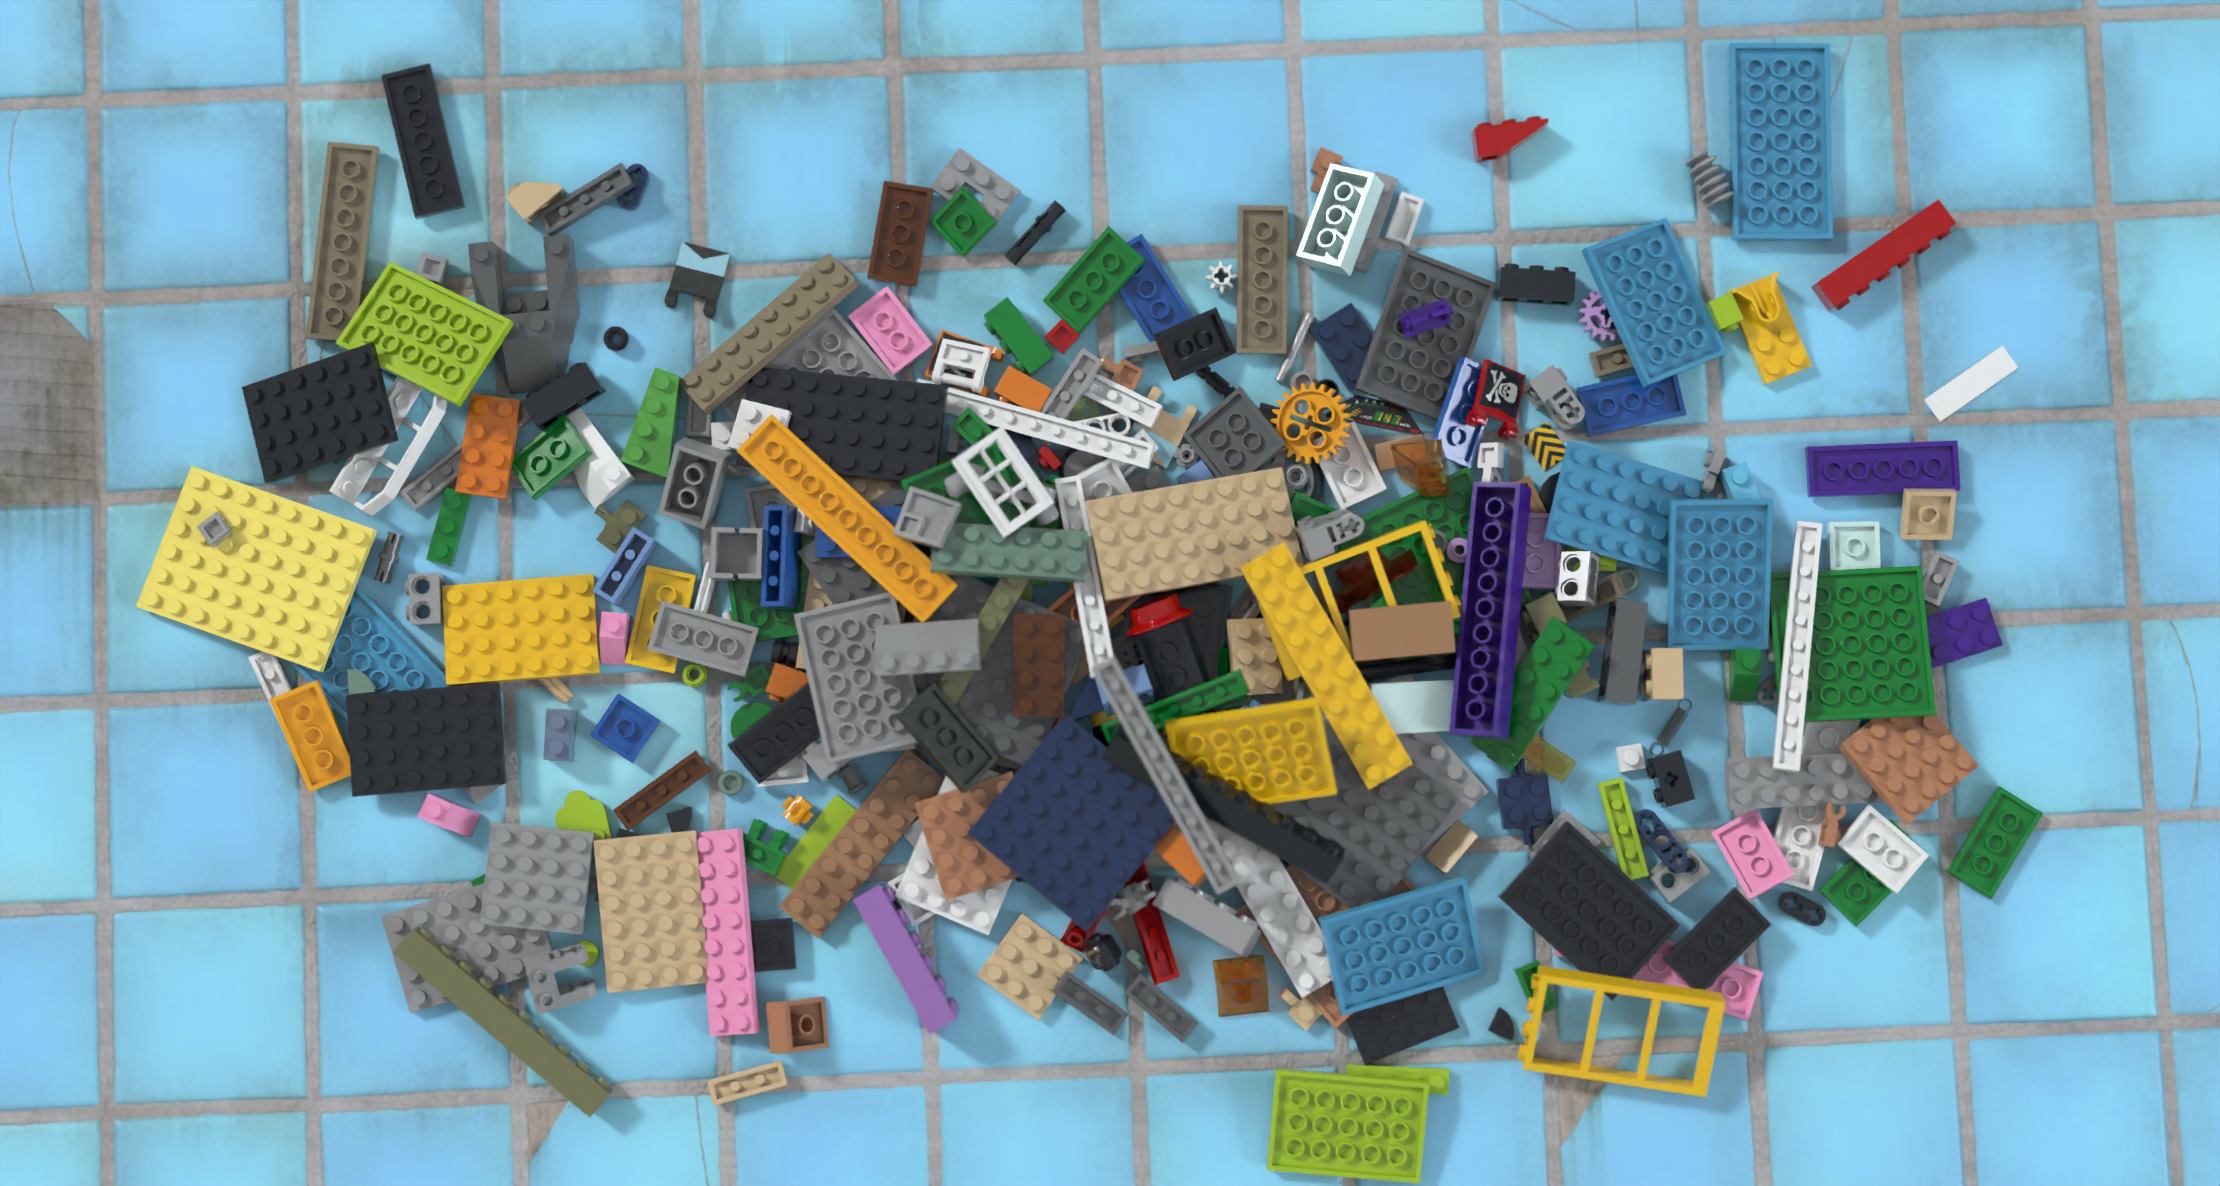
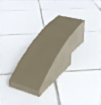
(1608, 590)

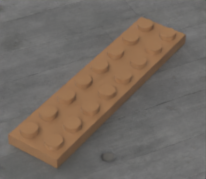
(861, 843)

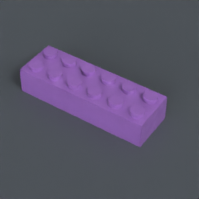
(906, 957)

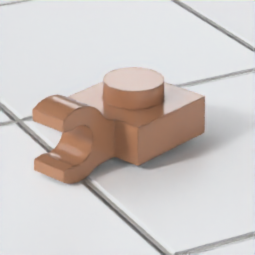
(1321, 167)
(1124, 373)
(1829, 829)

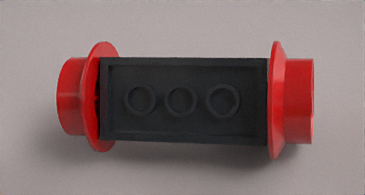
(1168, 647)

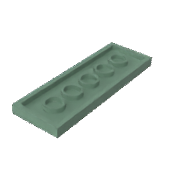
(1020, 555)

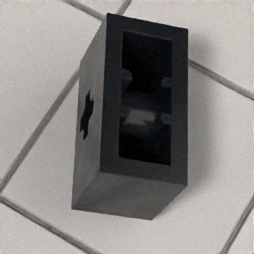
(1671, 765)

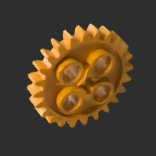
(1318, 401)

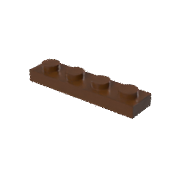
(662, 790)

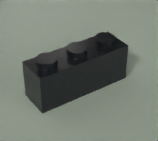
(1535, 285)
(563, 395)

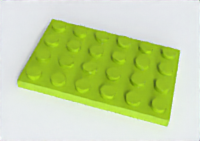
(426, 333)
(1347, 1125)

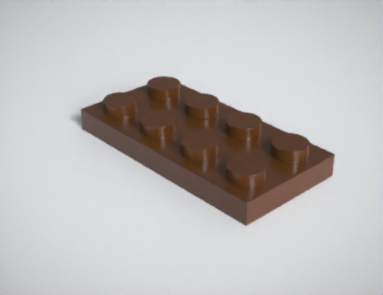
(900, 234)
(1039, 665)

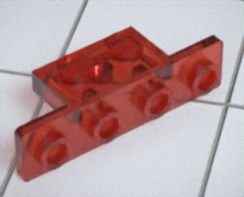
(1361, 580)

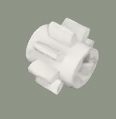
(1215, 281)

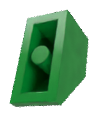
(1744, 674)

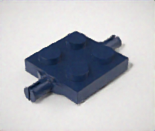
(1524, 801)

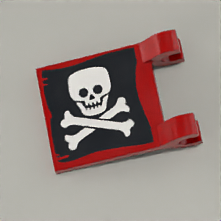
(1498, 398)

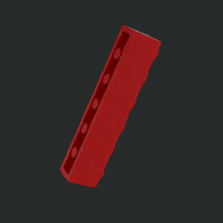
(1883, 255)

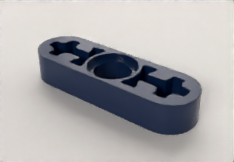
(1656, 823)

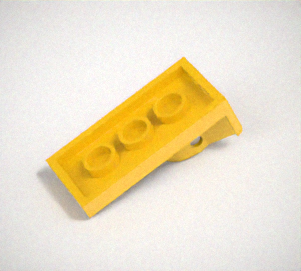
(1770, 330)

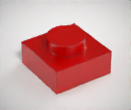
(1062, 336)
(1048, 459)

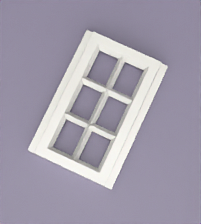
(982, 494)

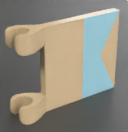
(1166, 431)

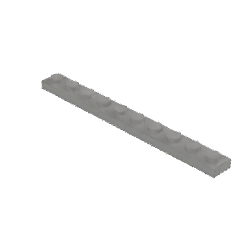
(1165, 774)

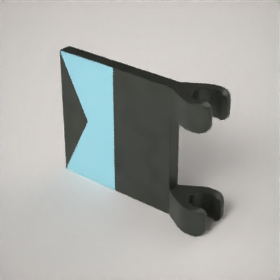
(698, 273)

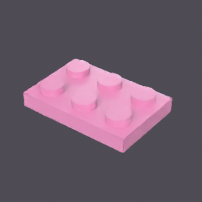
(890, 330)
(1753, 854)

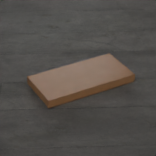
(1401, 631)

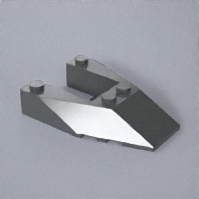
(542, 319)

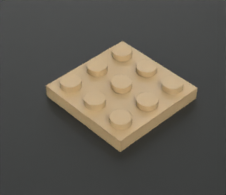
(1029, 966)

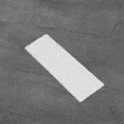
(1971, 383)

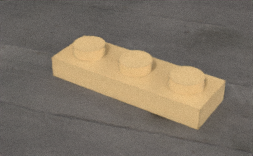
(747, 1082)

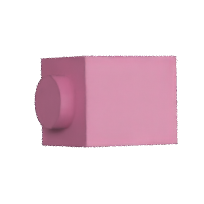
(614, 637)
(449, 815)

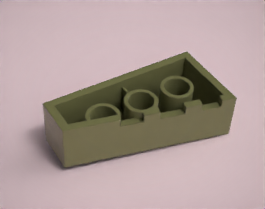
(1537, 614)

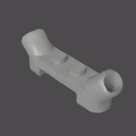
(957, 487)

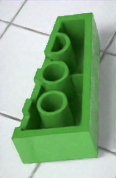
(656, 426)

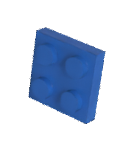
(625, 728)

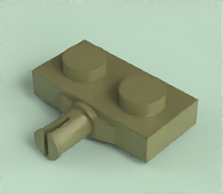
(619, 524)

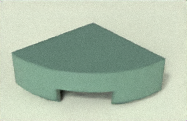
(359, 683)
(1137, 959)

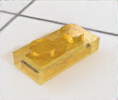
(1549, 759)

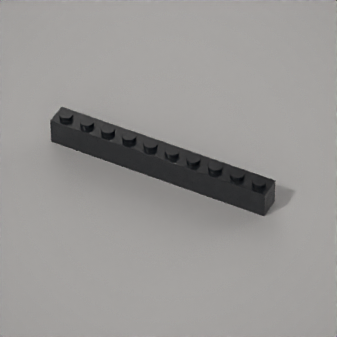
(1239, 811)

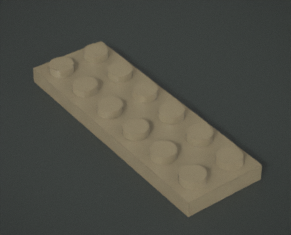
(1262, 280)

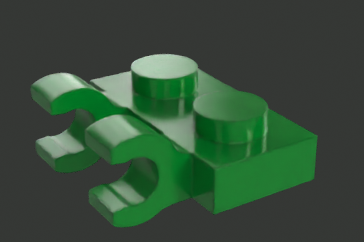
(761, 854)

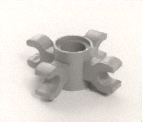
(1133, 898)

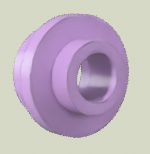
(1452, 555)

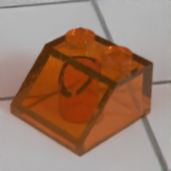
(1422, 466)
(1241, 985)

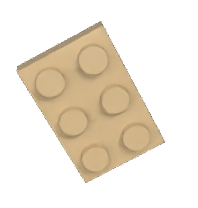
(1255, 655)

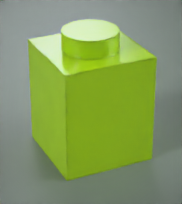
(1725, 313)

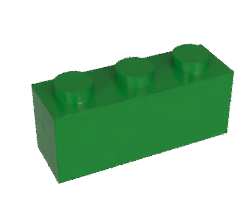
(1017, 337)

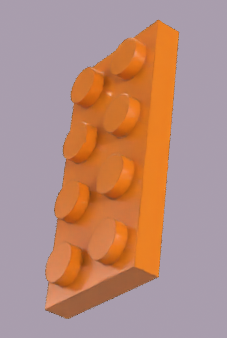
(488, 446)

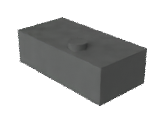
(1622, 652)

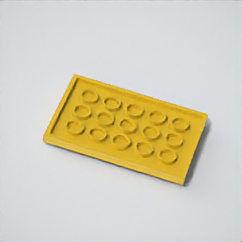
(520, 630)
(1266, 750)

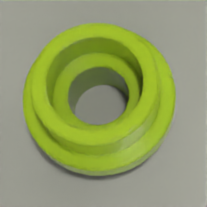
(686, 674)

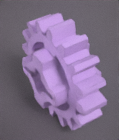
(1594, 313)

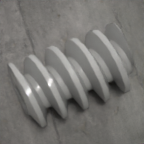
(1708, 178)

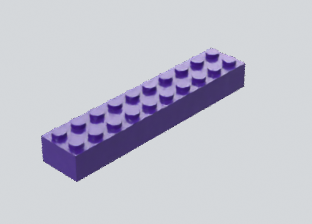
(1490, 610)

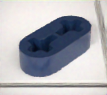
(638, 190)

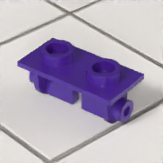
(1426, 318)

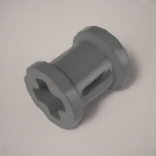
(852, 779)

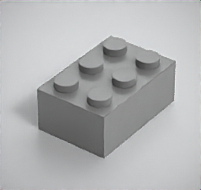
(694, 483)

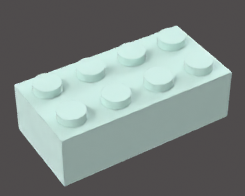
(1340, 219)

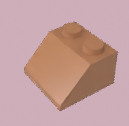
(797, 1025)

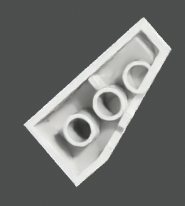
(602, 472)

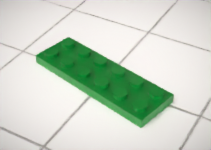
(1538, 689)

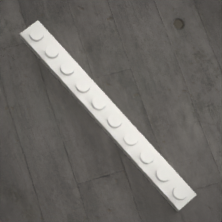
(1051, 428)
(1797, 646)

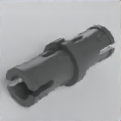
(388, 557)

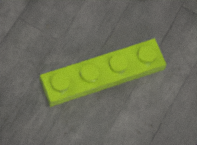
(1622, 828)
(1437, 1077)

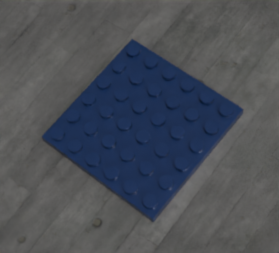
(1074, 823)

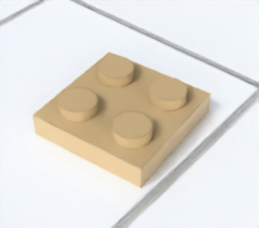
(1927, 514)

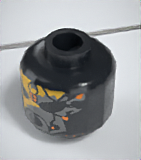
(1102, 951)

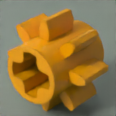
(797, 810)

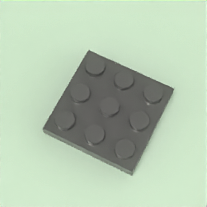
(1235, 437)

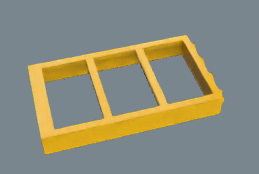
(1435, 555)
(1638, 988)

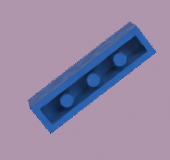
(780, 558)

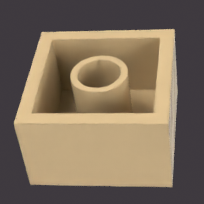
(1662, 675)

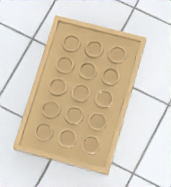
(651, 911)

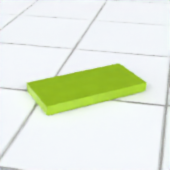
(815, 841)

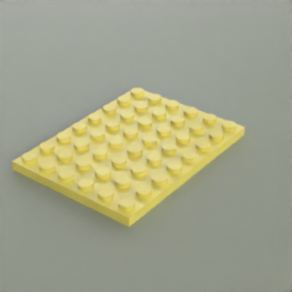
(270, 583)

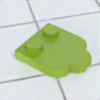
(584, 815)

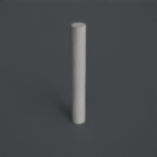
(1294, 348)

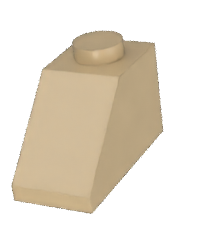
(533, 198)

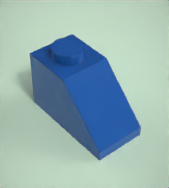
(1088, 702)

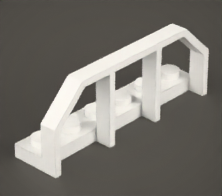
(360, 467)

